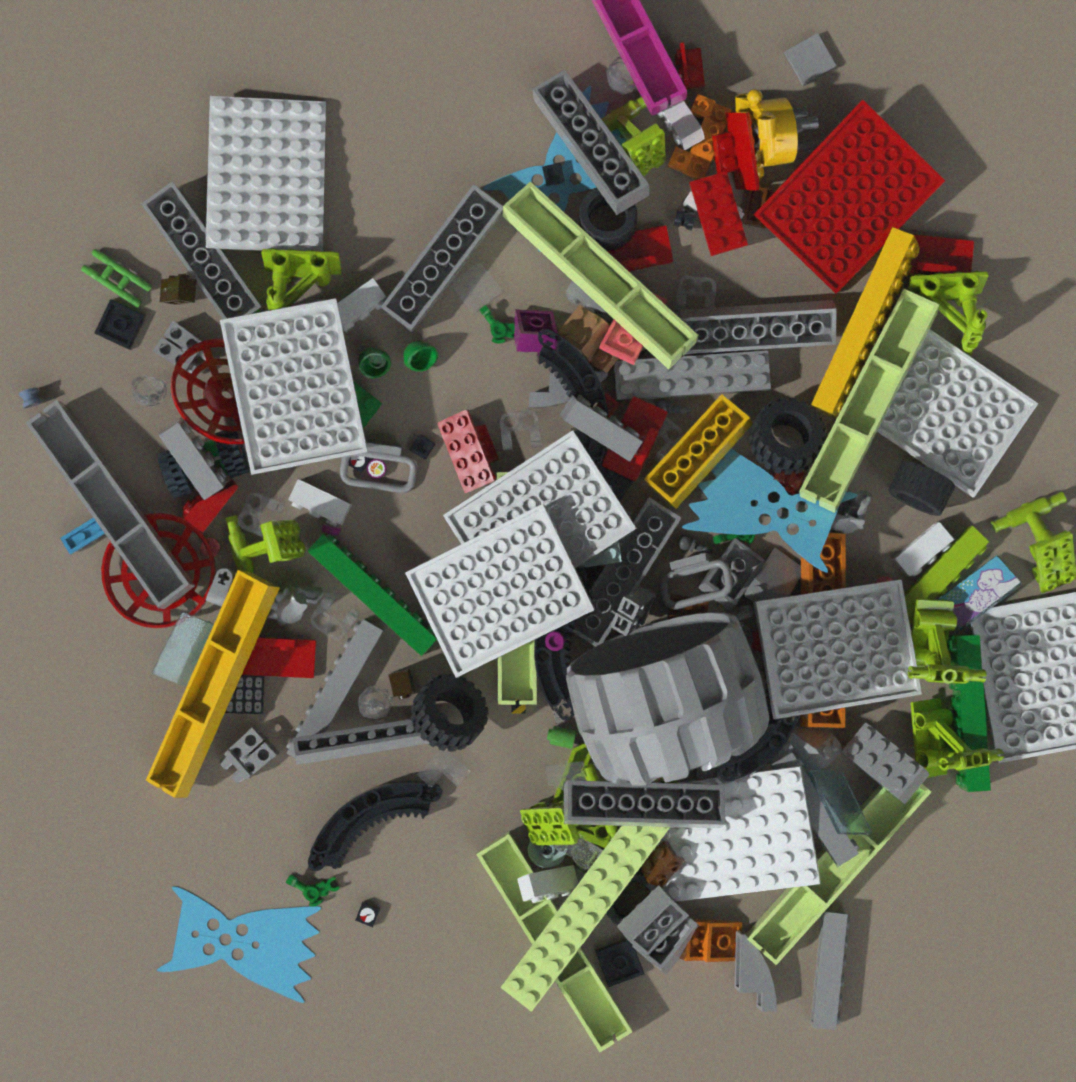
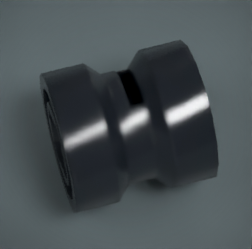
(684, 218)

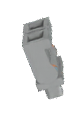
(184, 340)
(633, 611)
(242, 757)

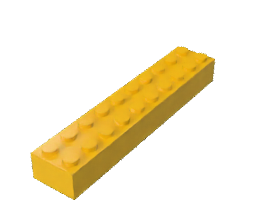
(866, 322)

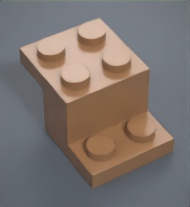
(586, 333)

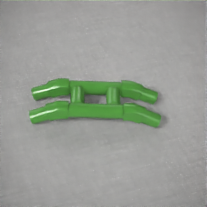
(127, 276)

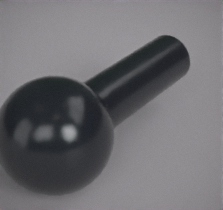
(593, 574)

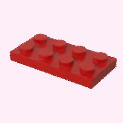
(718, 213)

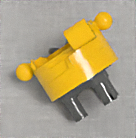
(775, 128)

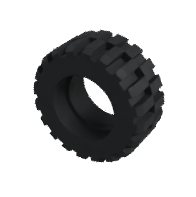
(795, 415)
(438, 730)

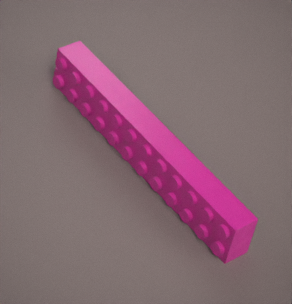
(642, 53)

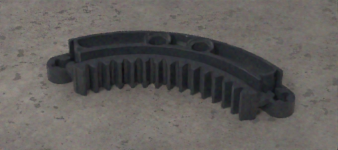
(572, 371)
(553, 671)
(762, 752)
(341, 829)

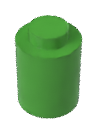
(561, 737)

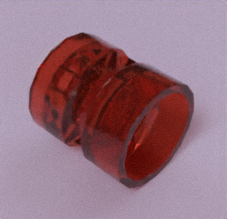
(789, 482)

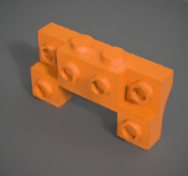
(699, 158)

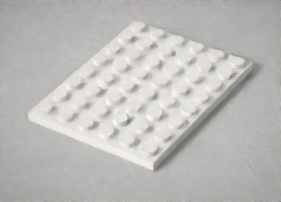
(265, 174)
(293, 386)
(955, 414)
(568, 486)
(500, 590)
(836, 648)
(1030, 675)
(759, 848)

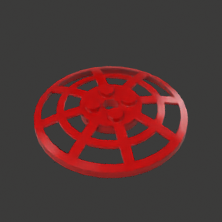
(211, 392)
(139, 601)

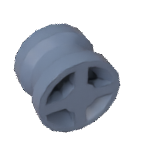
(30, 397)

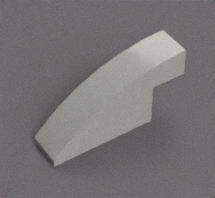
(556, 394)
(753, 974)

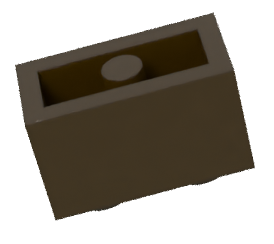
(178, 290)
(401, 683)

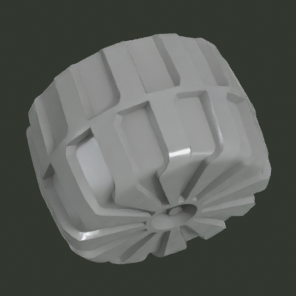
(668, 699)

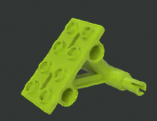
(643, 148)
(285, 264)
(962, 289)
(279, 542)
(1052, 552)
(930, 636)
(930, 733)
(547, 823)

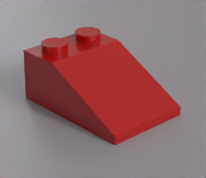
(202, 512)

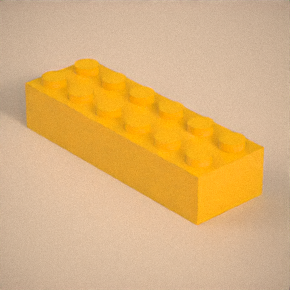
(698, 451)

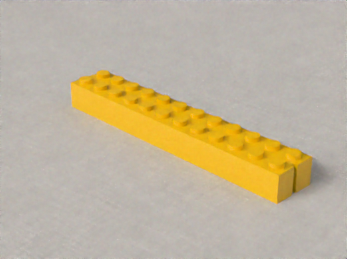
(212, 684)

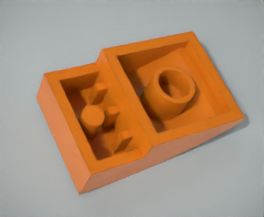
(712, 941)

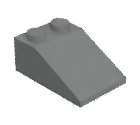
(743, 566)
(774, 579)
(814, 745)
(672, 947)

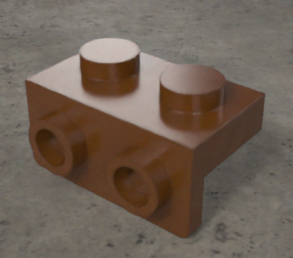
(661, 864)

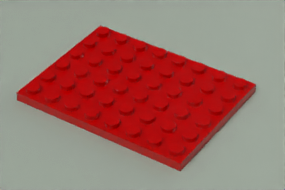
(849, 196)

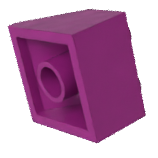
(527, 327)

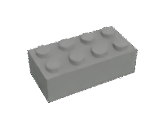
(600, 427)
(193, 458)
(885, 763)

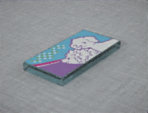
(981, 591)

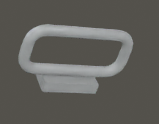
(383, 452)
(690, 566)

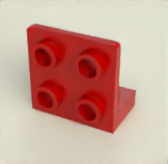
(690, 66)

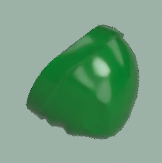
(420, 356)
(374, 362)

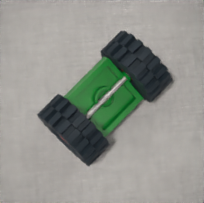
(227, 456)

